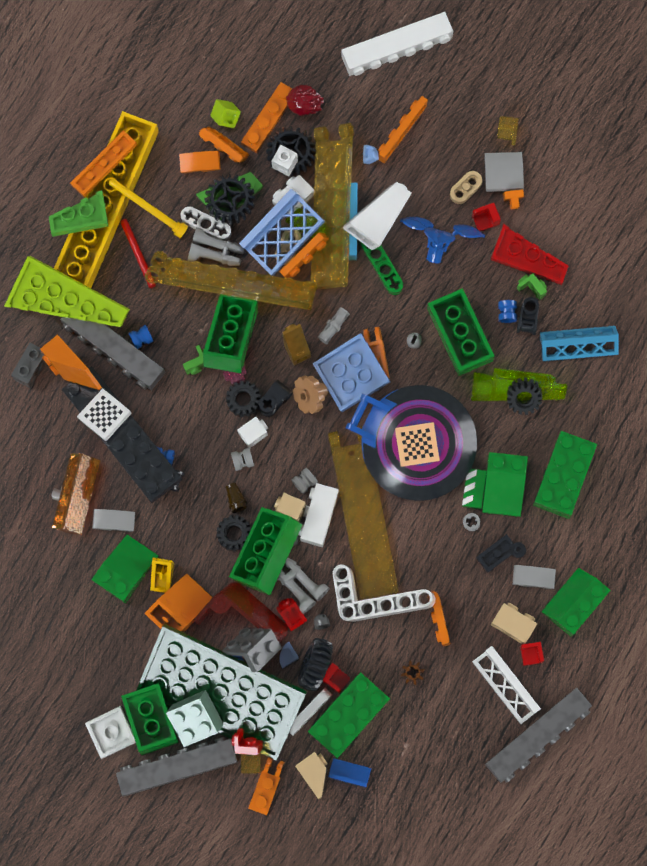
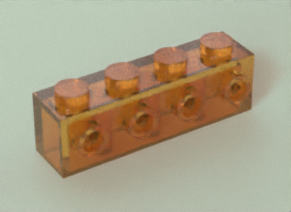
(76, 493)

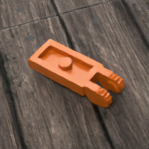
(224, 144)
(377, 348)
(438, 617)
(266, 788)

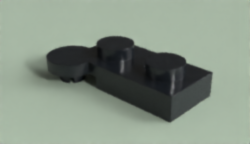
(500, 552)

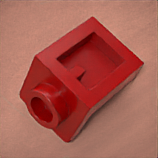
(291, 613)
(247, 745)

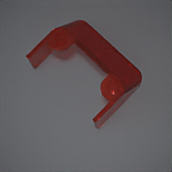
(248, 606)

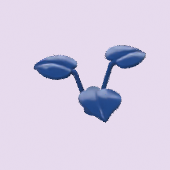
(437, 238)

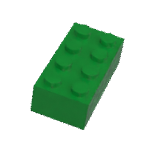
(460, 332)
(230, 333)
(565, 474)
(265, 550)
(348, 715)

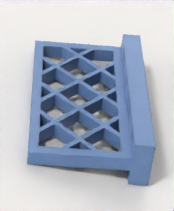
(274, 218)

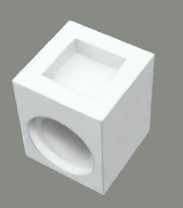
(284, 160)
(253, 432)

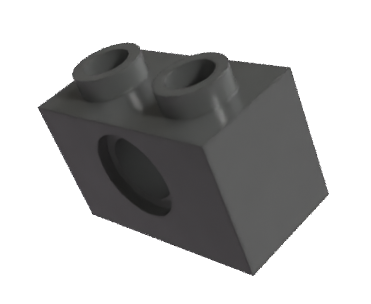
(29, 366)

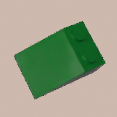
(504, 484)
(124, 568)
(148, 719)

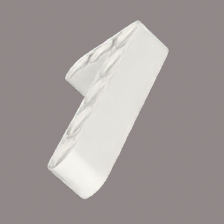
(377, 603)

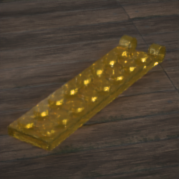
(332, 204)
(231, 282)
(363, 521)

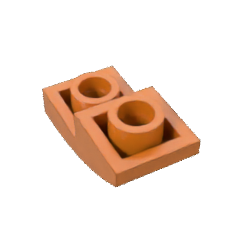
(199, 161)

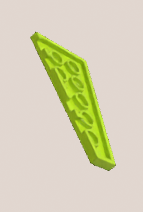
(56, 294)

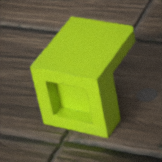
(225, 113)

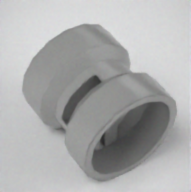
(238, 461)
(304, 481)

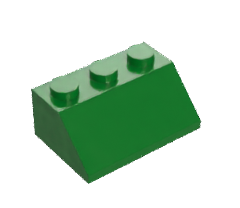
(575, 601)

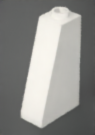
(377, 218)

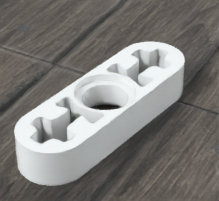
(203, 216)
(310, 710)

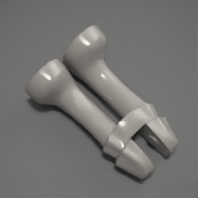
(227, 246)
(306, 601)

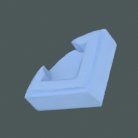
(370, 154)
(287, 655)

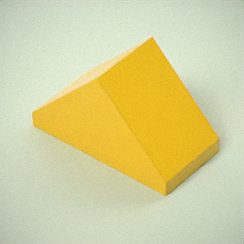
(161, 574)

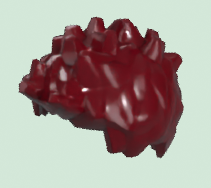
(304, 100)

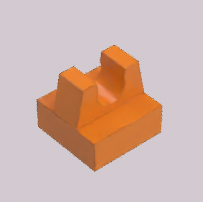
(513, 197)

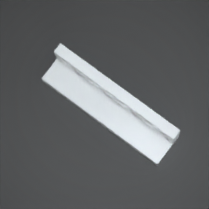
(513, 682)

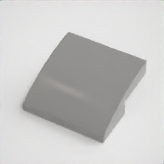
(504, 171)

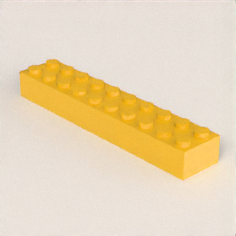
(86, 249)

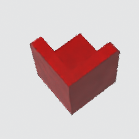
(486, 217)
(531, 653)
(336, 678)

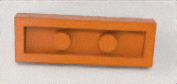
(305, 255)

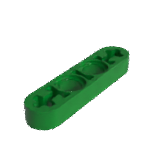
(378, 263)

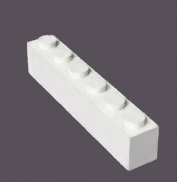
(397, 44)

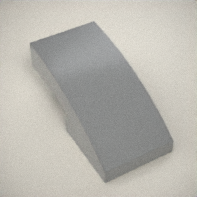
(113, 520)
(534, 576)

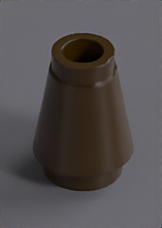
(235, 498)

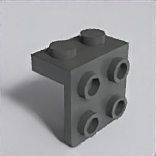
(255, 646)

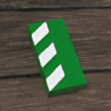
(474, 489)

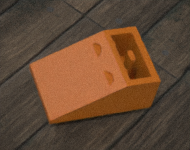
(179, 604)

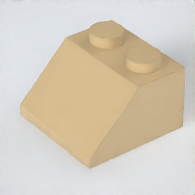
(314, 772)

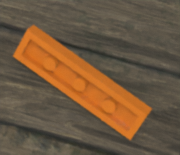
(267, 119)
(406, 123)
(103, 164)

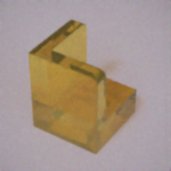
(508, 128)
(250, 764)

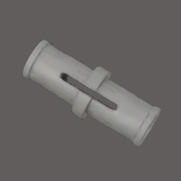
(333, 325)

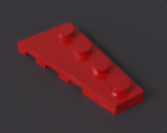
(527, 257)

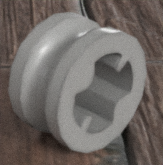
(469, 516)

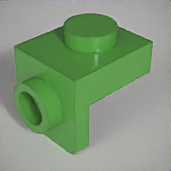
(537, 286)
(194, 366)

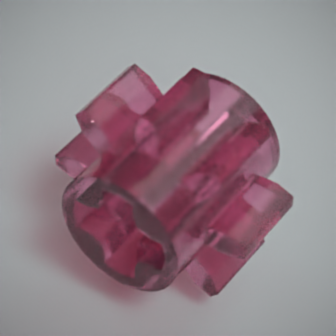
(234, 377)

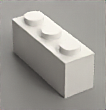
(318, 514)

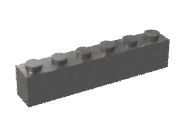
(117, 351)
(539, 734)
(176, 767)

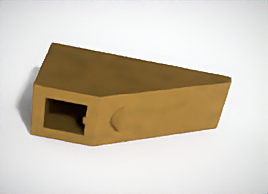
(296, 344)

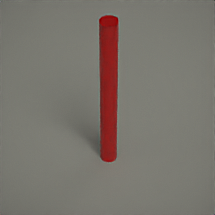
(136, 250)

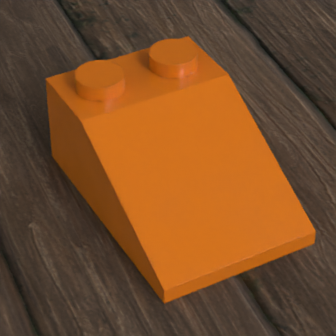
(67, 364)

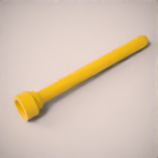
(177, 227)

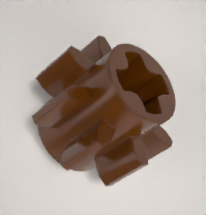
(415, 668)

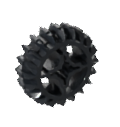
(298, 138)
(237, 197)
(315, 664)

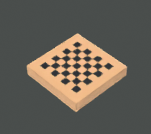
(417, 444)

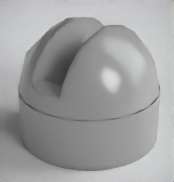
(417, 343)

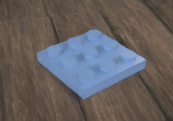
(350, 372)

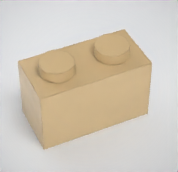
(290, 506)
(514, 623)

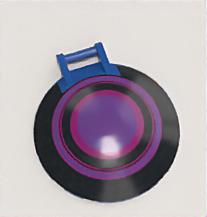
(409, 407)

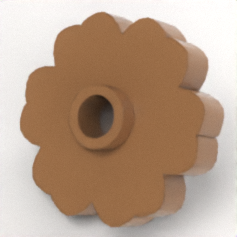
(309, 394)

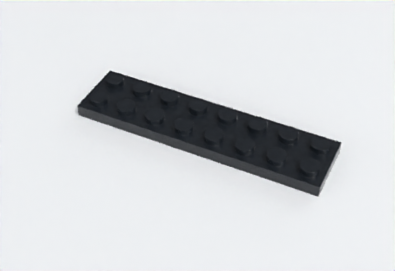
(130, 446)

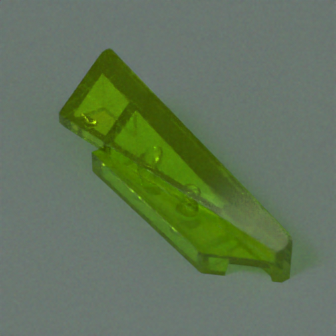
(495, 387)

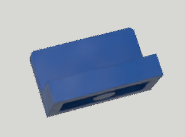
(349, 773)

